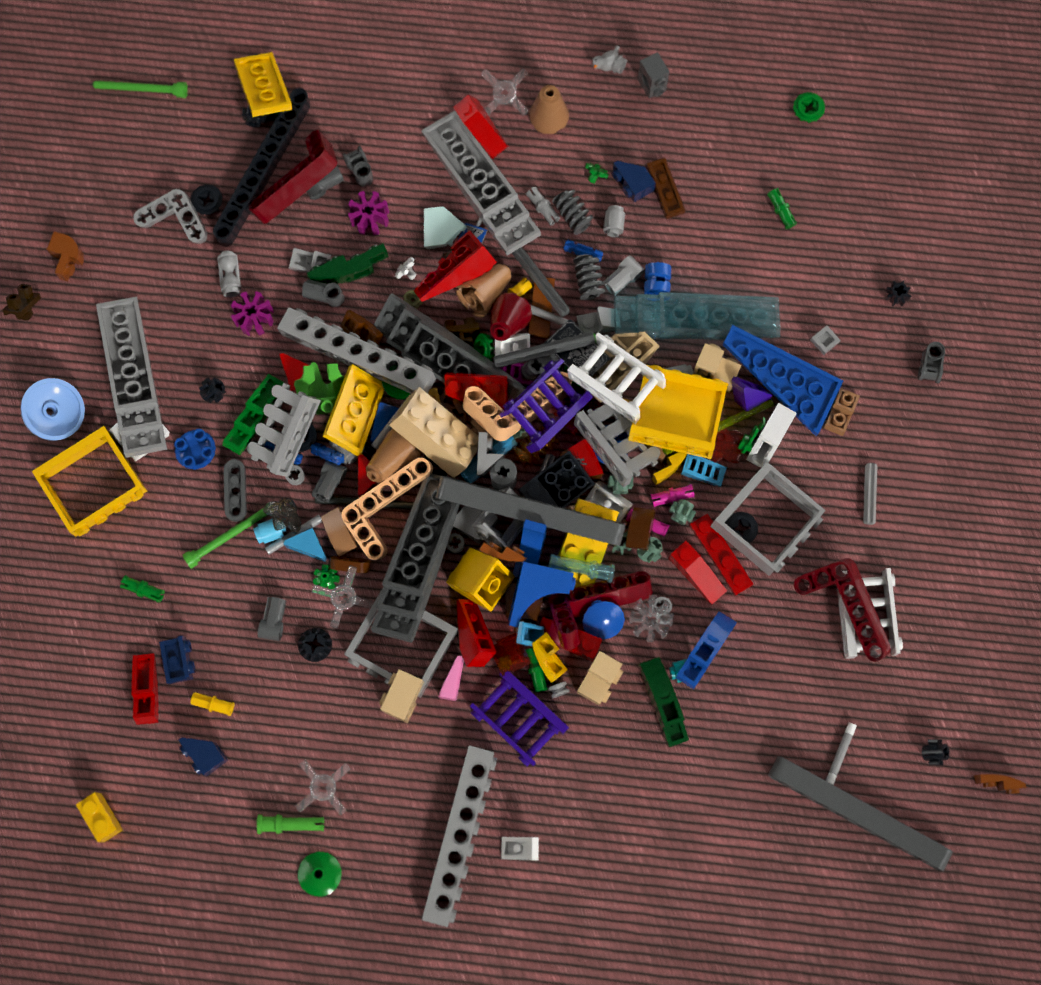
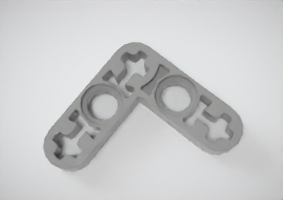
(171, 208)

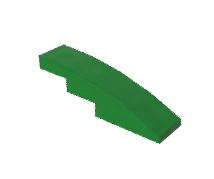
(245, 424)

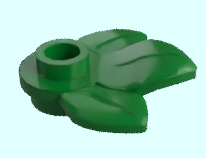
(747, 441)

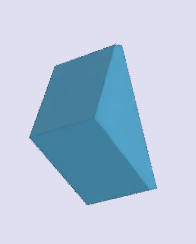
(307, 544)

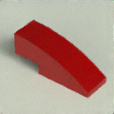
(145, 689)

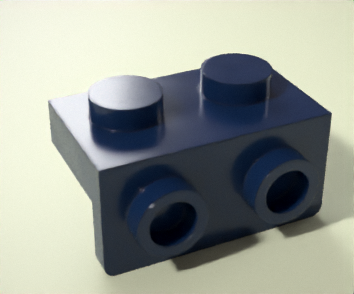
(177, 659)

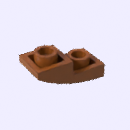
(509, 554)
(1006, 783)

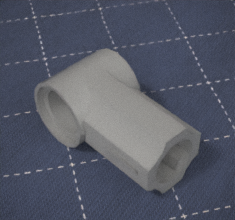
(627, 272)

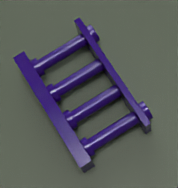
(564, 412)
(540, 710)

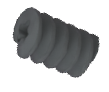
(572, 211)
(588, 277)
(506, 468)

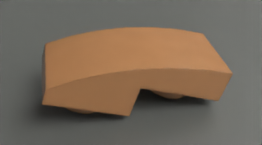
(841, 412)
(338, 532)

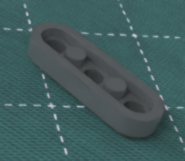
(232, 482)

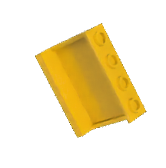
(682, 414)

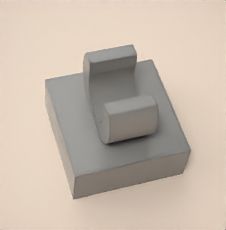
(825, 340)

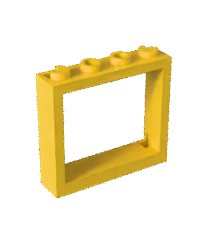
(70, 456)

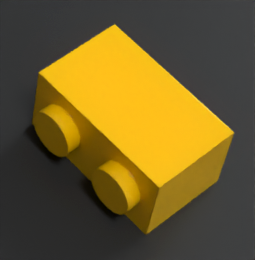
(99, 817)

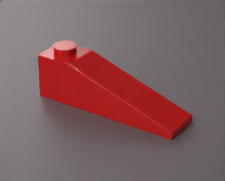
(465, 262)

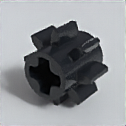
(252, 121)
(892, 291)
(212, 390)
(935, 752)

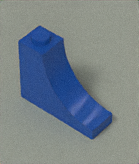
(531, 543)
(536, 582)

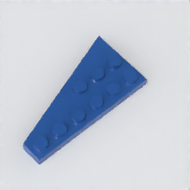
(787, 377)

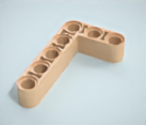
(478, 403)
(381, 501)

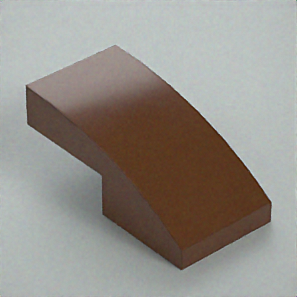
(363, 328)
(640, 528)

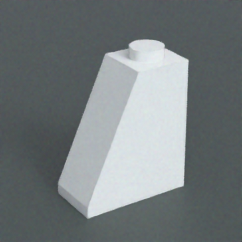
(771, 435)

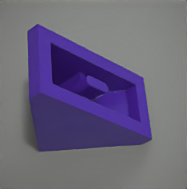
(749, 394)

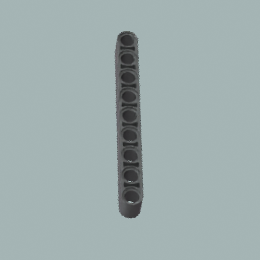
(525, 508)
(860, 813)

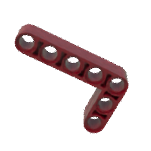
(297, 180)
(851, 603)
(567, 607)

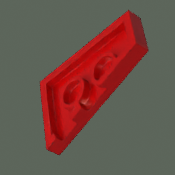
(493, 385)

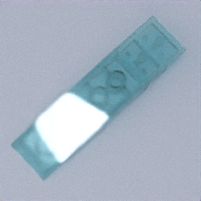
(696, 315)

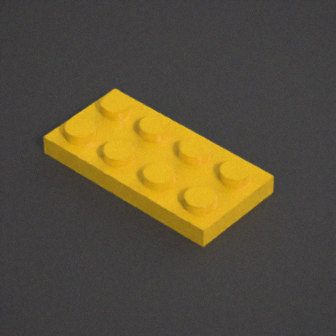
(262, 84)
(354, 410)
(586, 548)

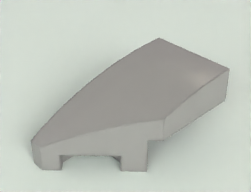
(304, 260)

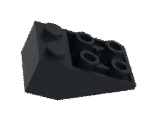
(558, 483)

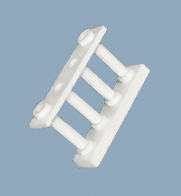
(614, 398)
(853, 646)

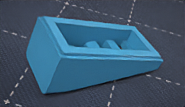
(701, 477)
(528, 633)

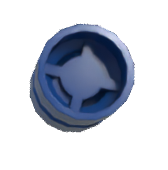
(657, 278)

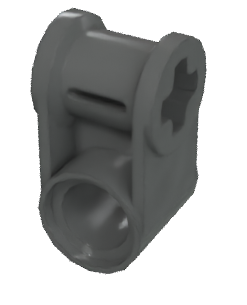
(357, 164)
(534, 367)
(932, 367)

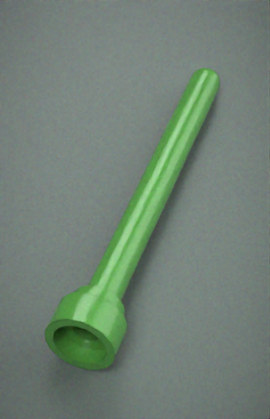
(178, 89)
(193, 557)

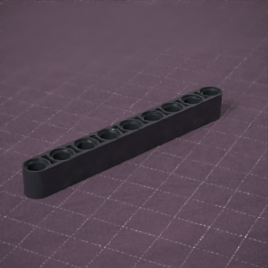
(261, 176)

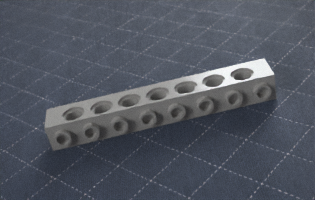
(295, 319)
(432, 911)

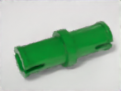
(782, 208)
(142, 589)
(536, 672)

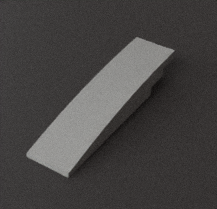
(481, 183)
(131, 377)

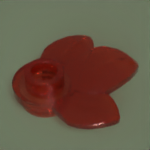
(728, 446)

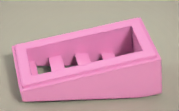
(451, 685)

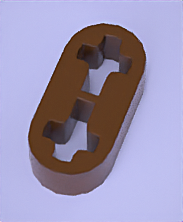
(457, 407)
(343, 562)

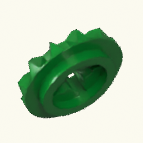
(806, 99)
(484, 345)

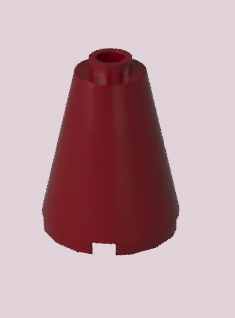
(509, 316)

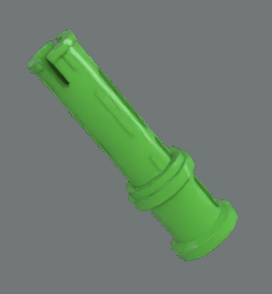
(279, 824)

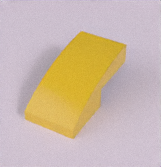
(673, 463)
(545, 653)

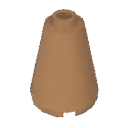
(549, 111)
(484, 290)
(391, 456)

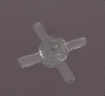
(510, 87)
(339, 590)
(314, 787)

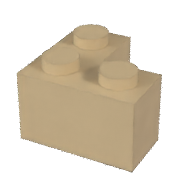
(714, 366)
(599, 679)
(401, 696)

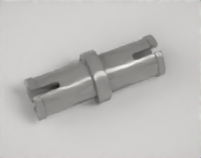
(543, 206)

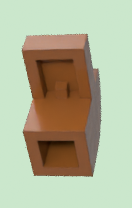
(69, 253)

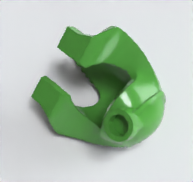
(312, 385)

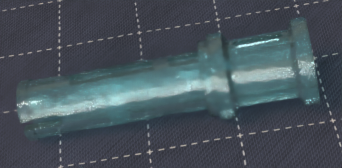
(591, 569)

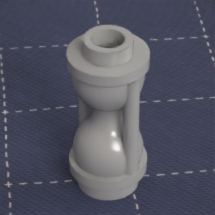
(229, 284)

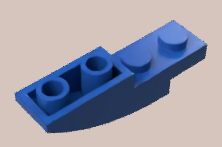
(706, 650)

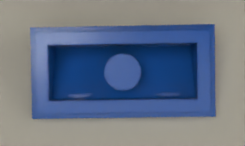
(383, 416)

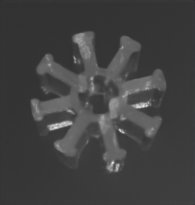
(642, 618)

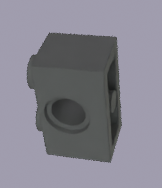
(653, 75)

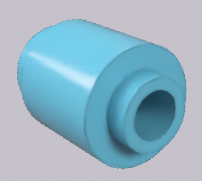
(266, 533)

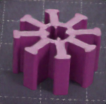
(359, 213)
(244, 311)

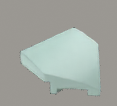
(440, 227)

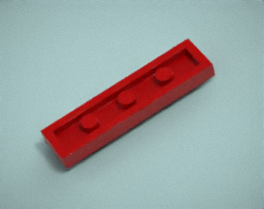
(721, 555)

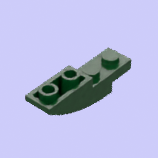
(340, 271)
(665, 701)

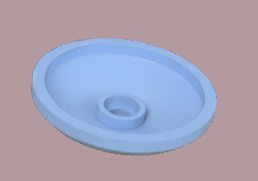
(66, 407)

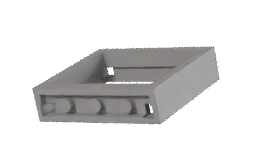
(790, 491)
(375, 670)

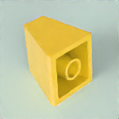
(480, 578)

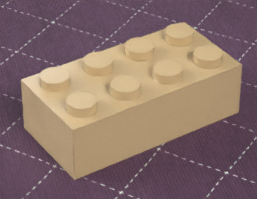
(436, 432)

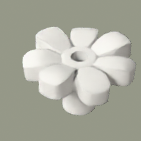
(406, 269)

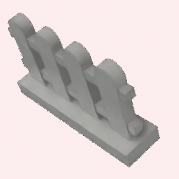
(293, 433)
(611, 456)

